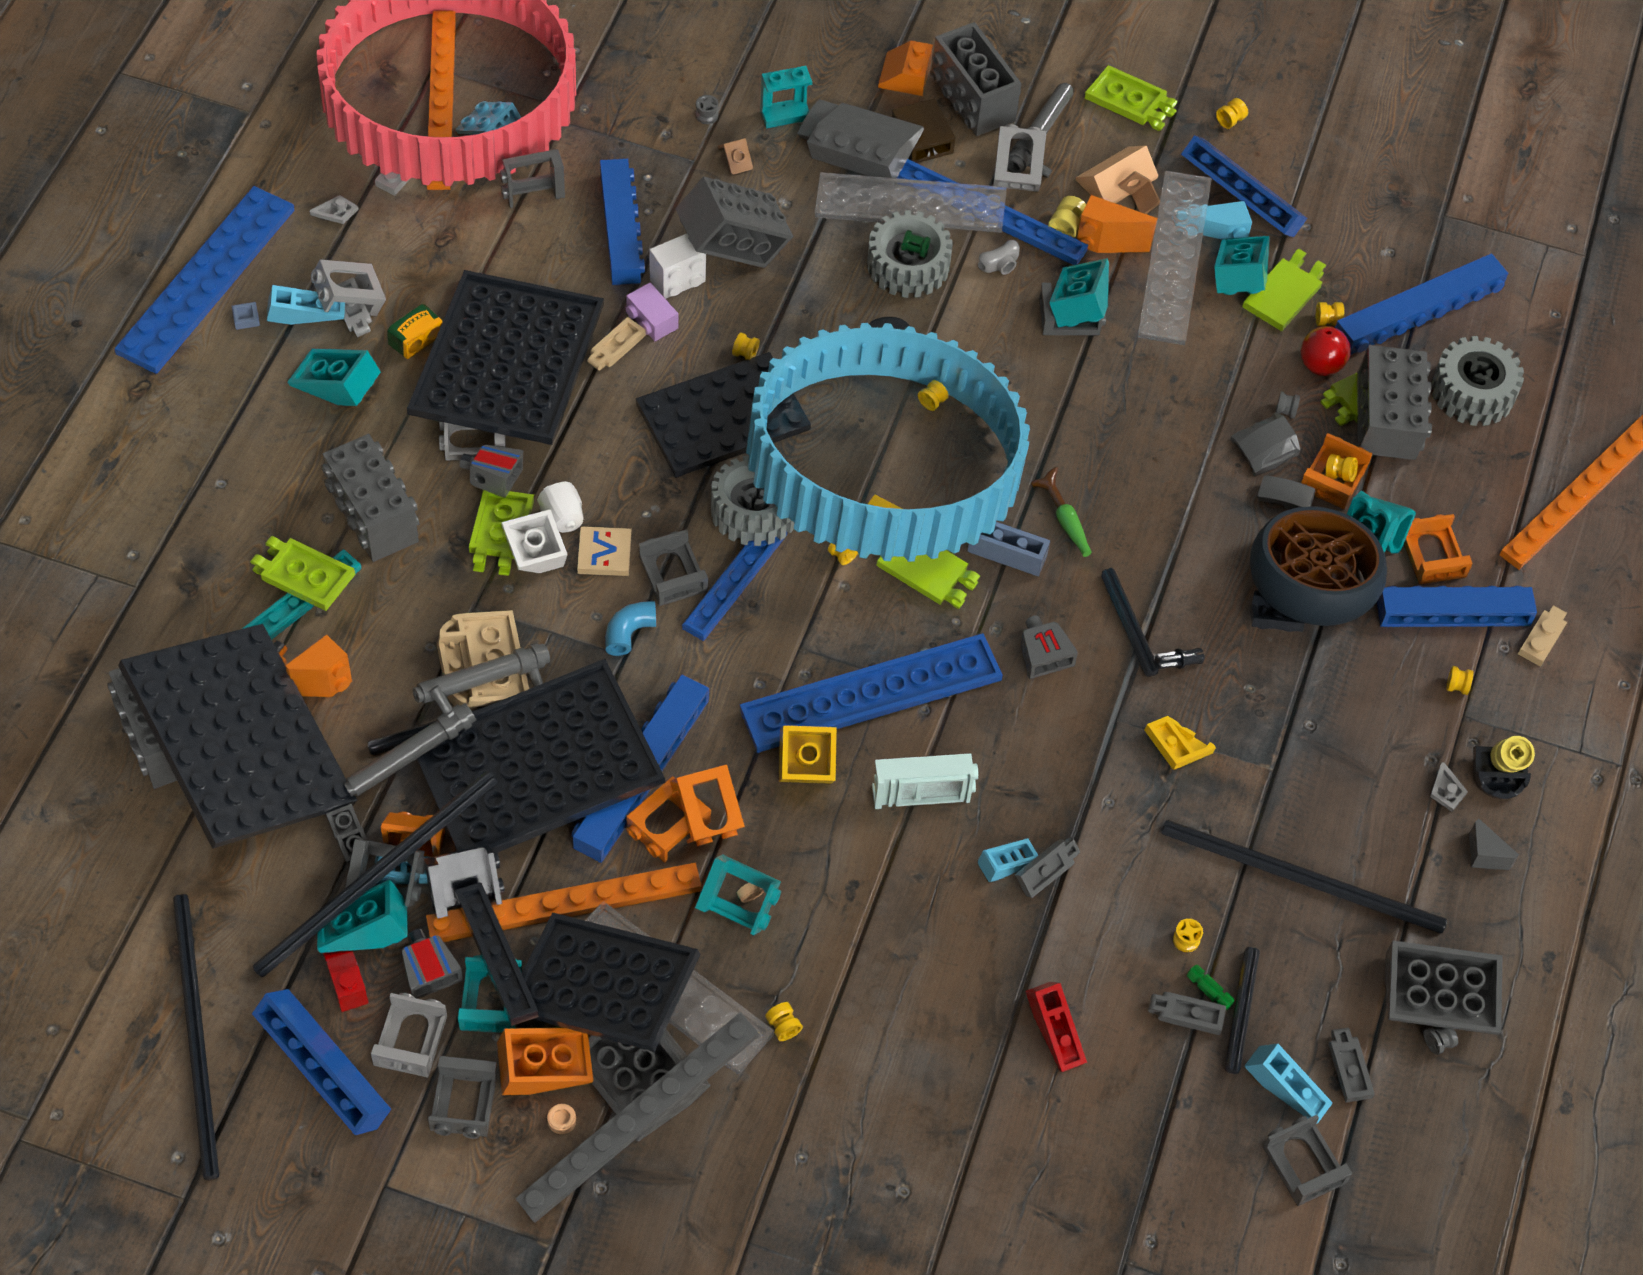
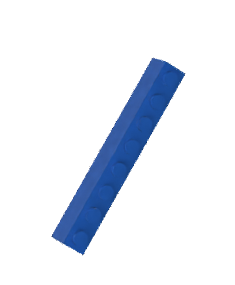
(1423, 303)
(664, 735)

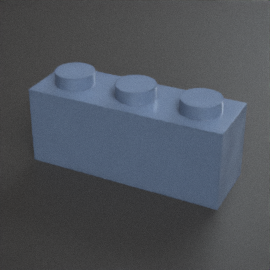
(1013, 548)

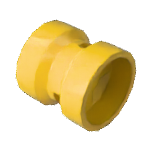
(1234, 111)
(1329, 314)
(1341, 467)
(783, 1021)

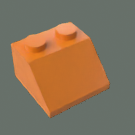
(907, 68)
(321, 669)
(401, 824)

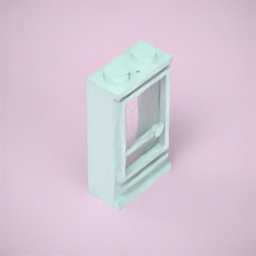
(924, 780)

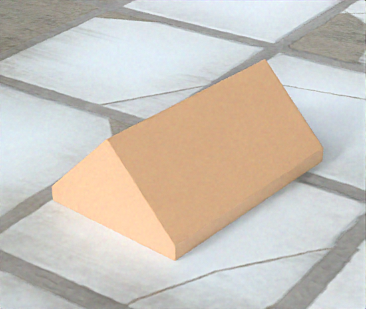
(1104, 178)

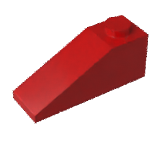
(346, 979)
(1056, 1024)

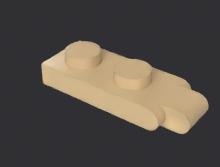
(616, 344)
(1543, 636)

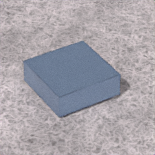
(245, 315)

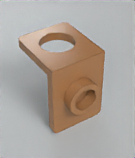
(737, 156)
(1142, 192)

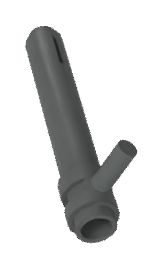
(1021, 153)
(519, 661)
(446, 727)

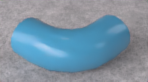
(624, 623)

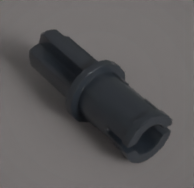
(1179, 658)

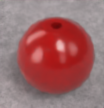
(1325, 351)

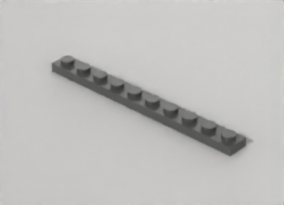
(637, 1117)

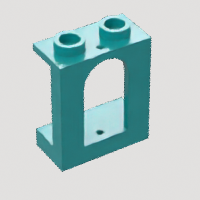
(786, 111)
(710, 901)
(474, 1019)

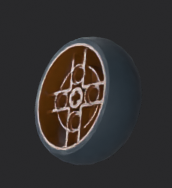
(1318, 566)

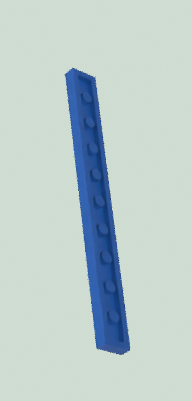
(1014, 222)

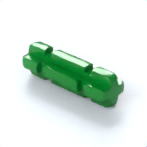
(1210, 986)

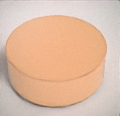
(749, 892)
(561, 1119)

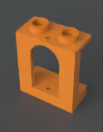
(1328, 488)
(1453, 567)
(698, 831)
(660, 844)

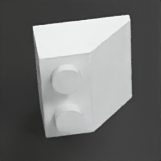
(535, 542)

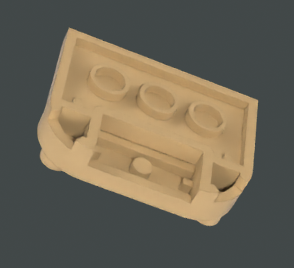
(474, 640)

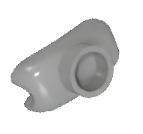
(1000, 259)

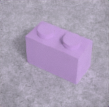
(652, 311)

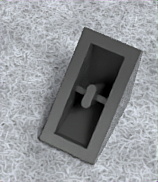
(1489, 849)

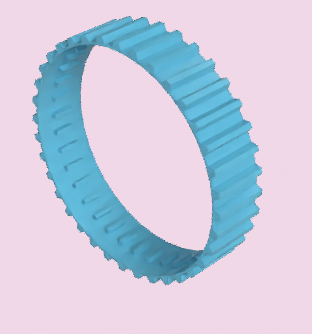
(902, 356)

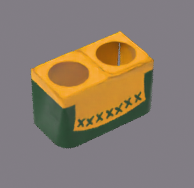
(414, 331)

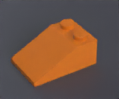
(1115, 228)
(543, 1060)

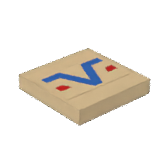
(604, 551)

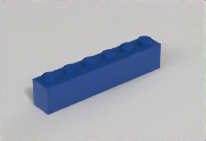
(1244, 186)
(620, 222)
(1456, 606)
(321, 1061)

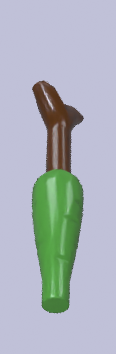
(1065, 513)

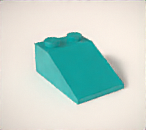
(1242, 265)
(1081, 293)
(336, 375)
(368, 923)

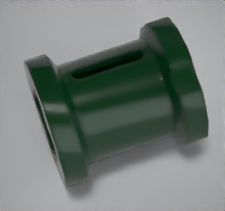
(923, 243)

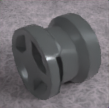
(707, 109)
(1288, 404)
(1440, 1038)

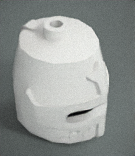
(564, 505)

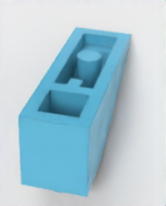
(1227, 221)
(299, 306)
(1287, 1081)

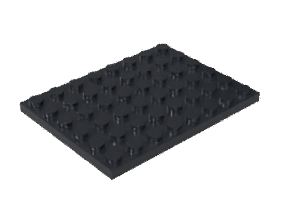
(506, 357)
(236, 734)
(554, 756)

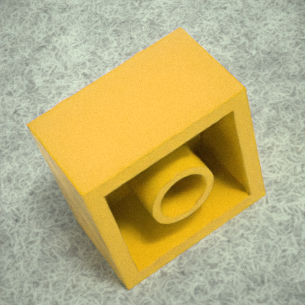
(807, 754)

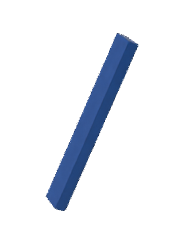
(728, 588)

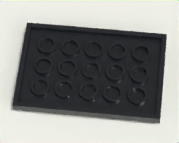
(711, 416)
(607, 980)

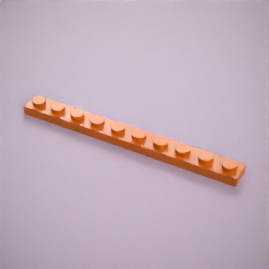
(442, 80)
(1575, 497)
(576, 900)

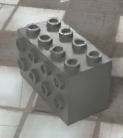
(975, 79)
(734, 222)
(1393, 402)
(371, 497)
(142, 740)

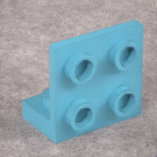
(488, 117)

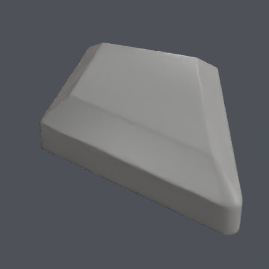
(335, 210)
(1447, 788)

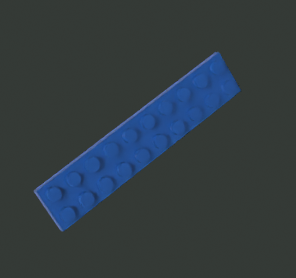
(204, 280)
(873, 690)

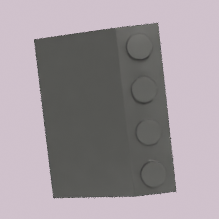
(864, 141)
(1444, 987)
(627, 1071)

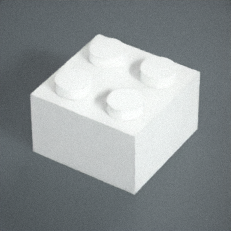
(676, 266)

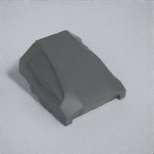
(1267, 443)

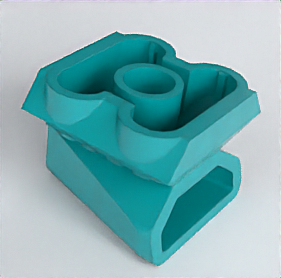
(1384, 519)

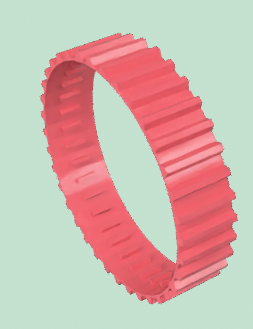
(445, 157)

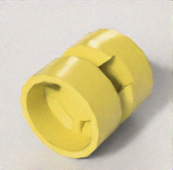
(1068, 215)
(1512, 754)

